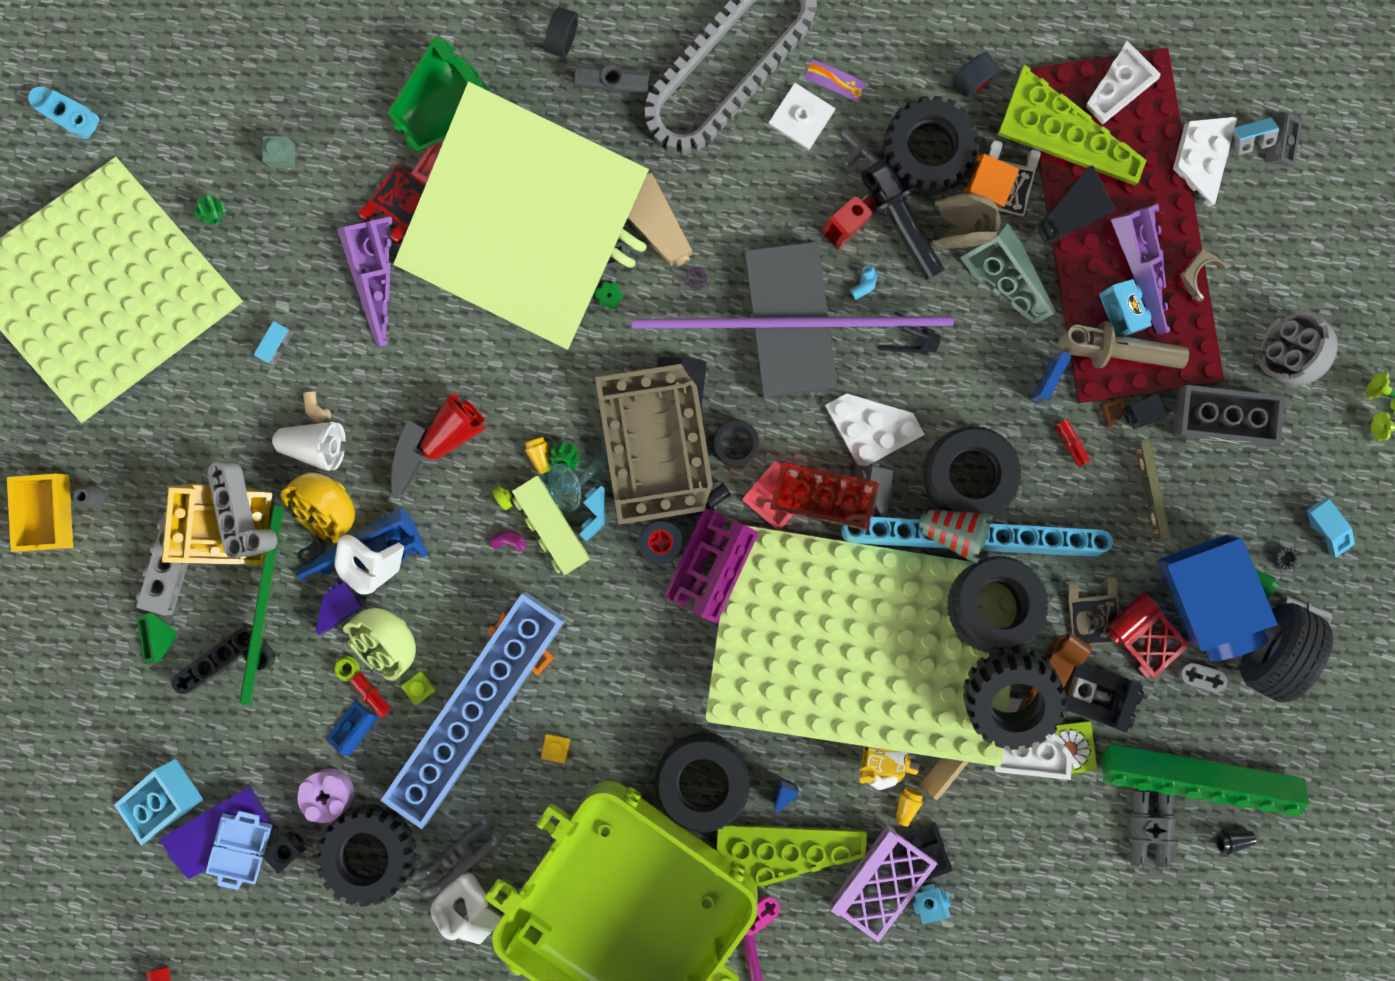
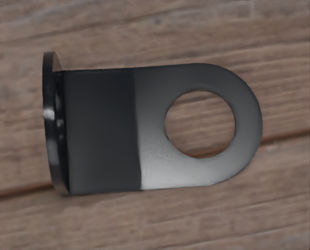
(315, 548)

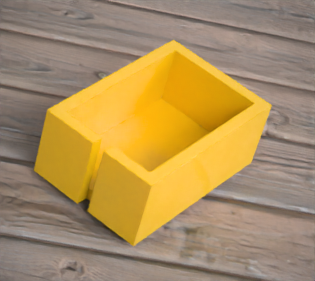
(39, 512)

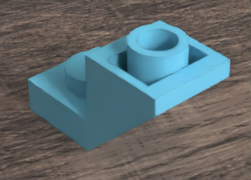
(597, 504)
(1330, 523)

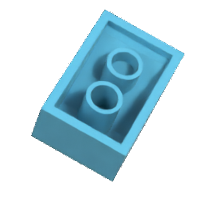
(158, 801)

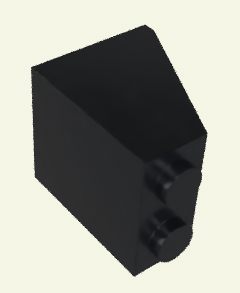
(1077, 209)

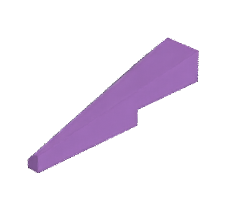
(1142, 250)
(368, 258)

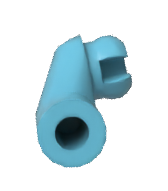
(867, 282)

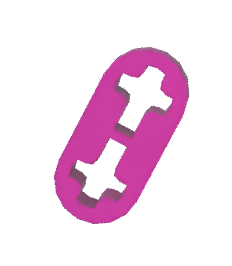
(764, 918)

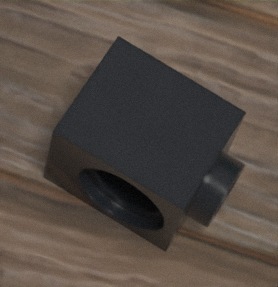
(1145, 411)
(275, 856)

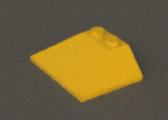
(193, 528)

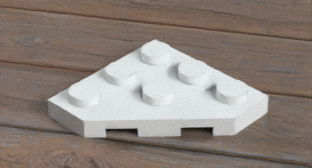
(872, 428)
(1043, 759)

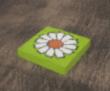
(1079, 741)

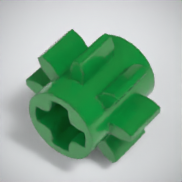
(209, 210)
(565, 454)

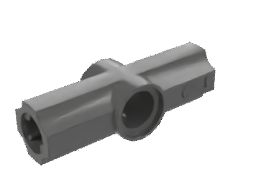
(596, 76)

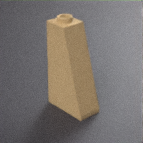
(658, 225)

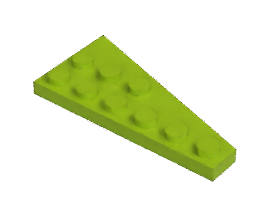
(786, 852)

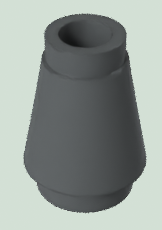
(90, 497)

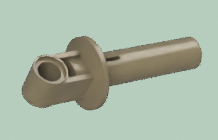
(1103, 343)

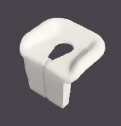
(380, 565)
(479, 919)

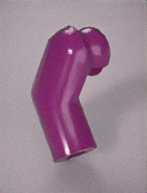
(510, 538)

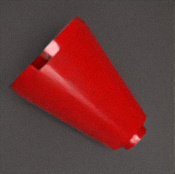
(451, 428)

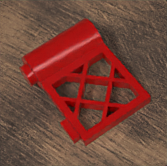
(1139, 619)

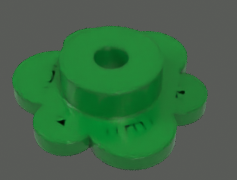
(612, 302)

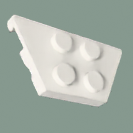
(1204, 155)

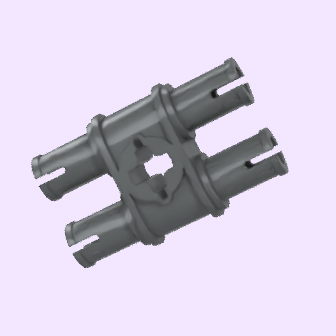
(1161, 837)

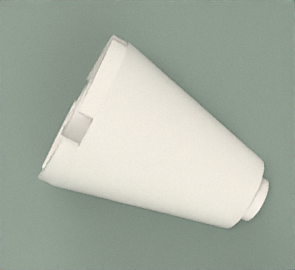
(312, 444)

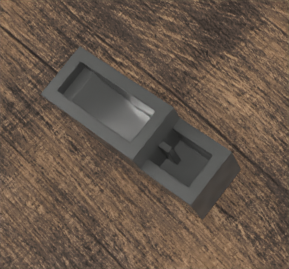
(406, 458)

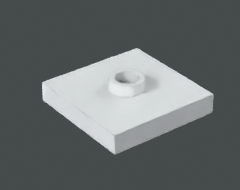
(801, 116)

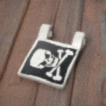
(1021, 188)

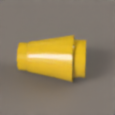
(538, 453)
(908, 805)

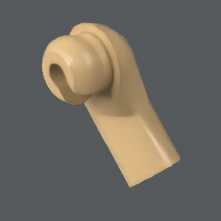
(313, 410)

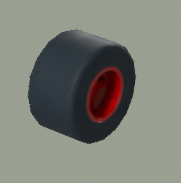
(976, 74)
(660, 542)

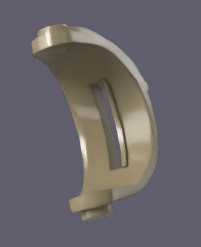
(1190, 274)

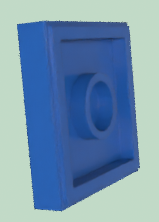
(1050, 377)

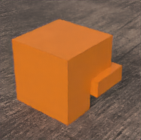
(992, 179)

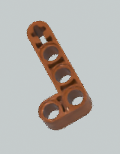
(1064, 655)

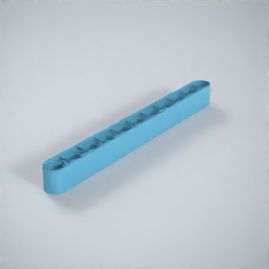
(1012, 534)

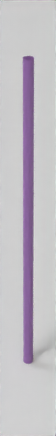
(792, 322)

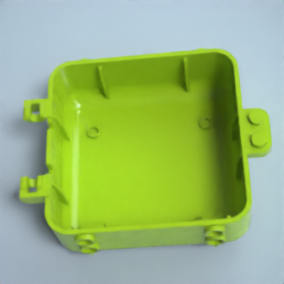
(624, 899)

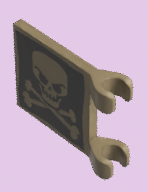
(1092, 614)

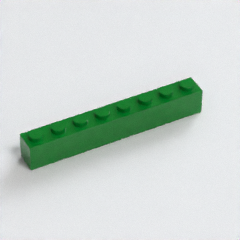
(1204, 780)

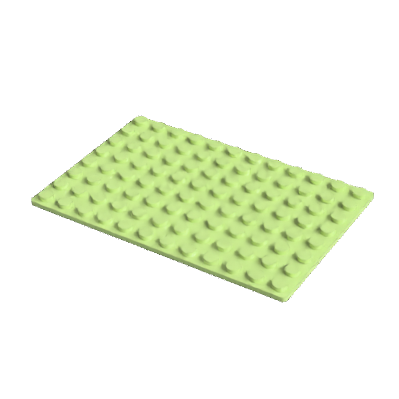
(851, 648)

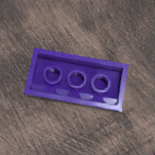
(193, 842)

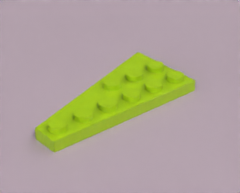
(1058, 127)

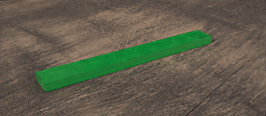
(261, 611)

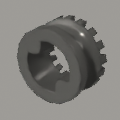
(1290, 564)

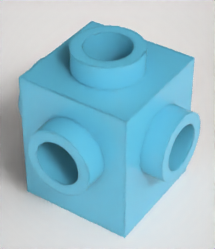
(941, 903)

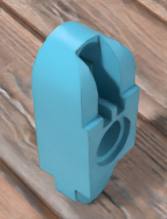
(51, 102)

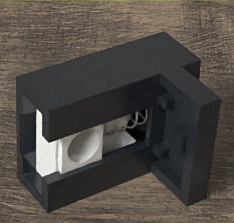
(1120, 702)

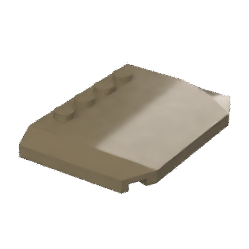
(654, 443)

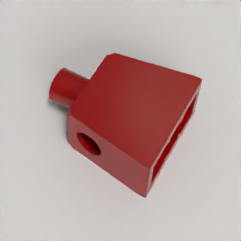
(848, 220)

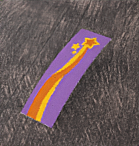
(835, 80)

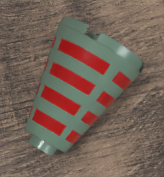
(958, 531)

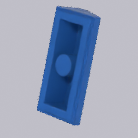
(351, 728)
(784, 794)

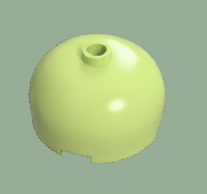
(391, 633)

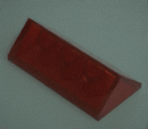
(825, 496)

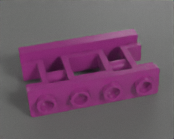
(723, 572)

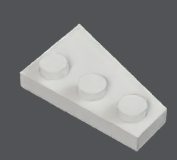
(1125, 80)

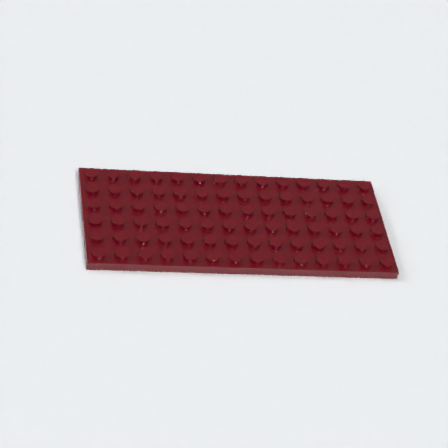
(1094, 257)

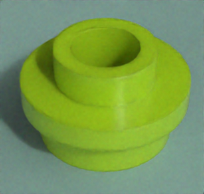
(339, 671)

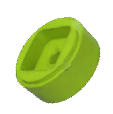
(503, 497)

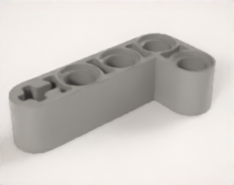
(234, 513)

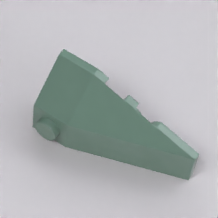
(1010, 271)

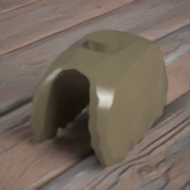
(974, 218)

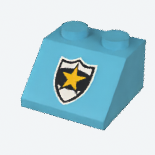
(1125, 308)

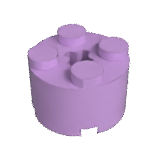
(319, 808)

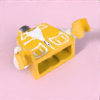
(885, 767)

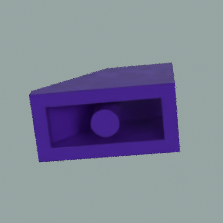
(337, 606)

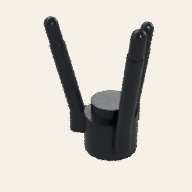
(926, 340)

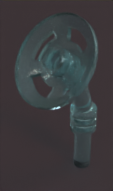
(571, 485)

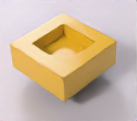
(555, 748)

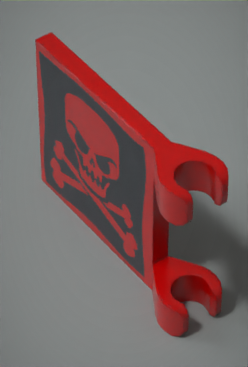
(396, 199)

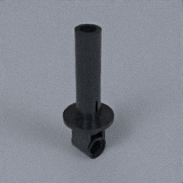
(891, 198)

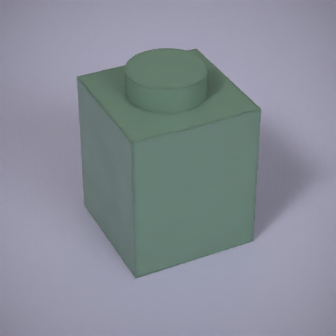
(278, 152)

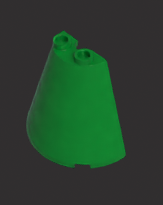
(432, 95)

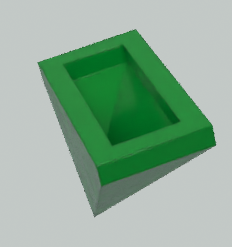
(154, 637)

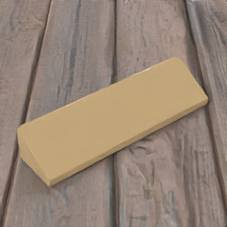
(942, 776)

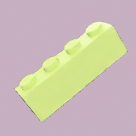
(551, 526)

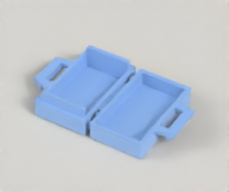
(238, 849)

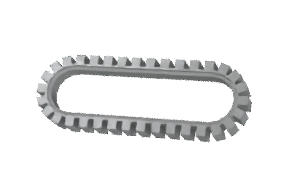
(779, 50)

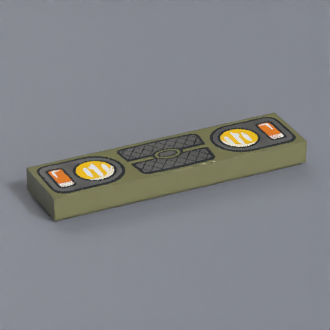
(1152, 490)

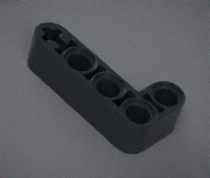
(219, 662)

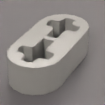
(1203, 671)

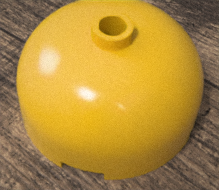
(324, 500)

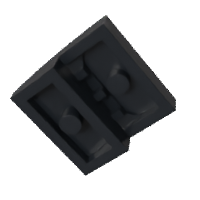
(930, 842)

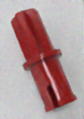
(1072, 442)
(370, 695)

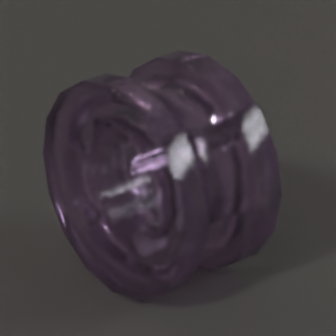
(693, 271)

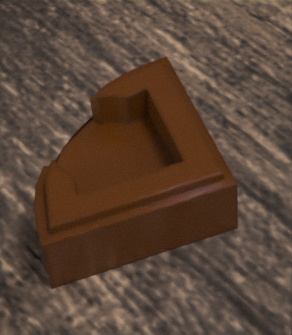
(1112, 411)

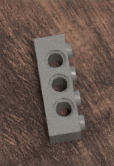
(172, 579)

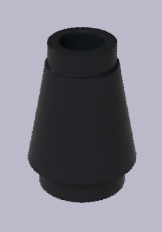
(1234, 840)

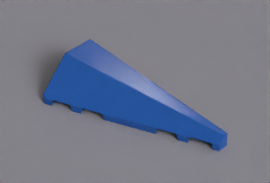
(380, 535)

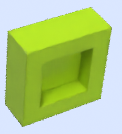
(418, 688)

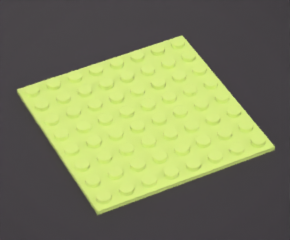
(520, 215)
(104, 289)

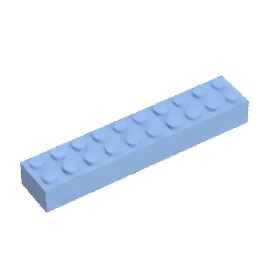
(473, 709)

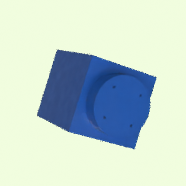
(1219, 597)

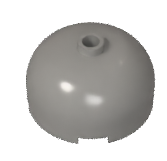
(1311, 350)

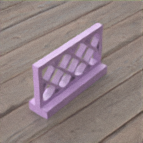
(862, 876)

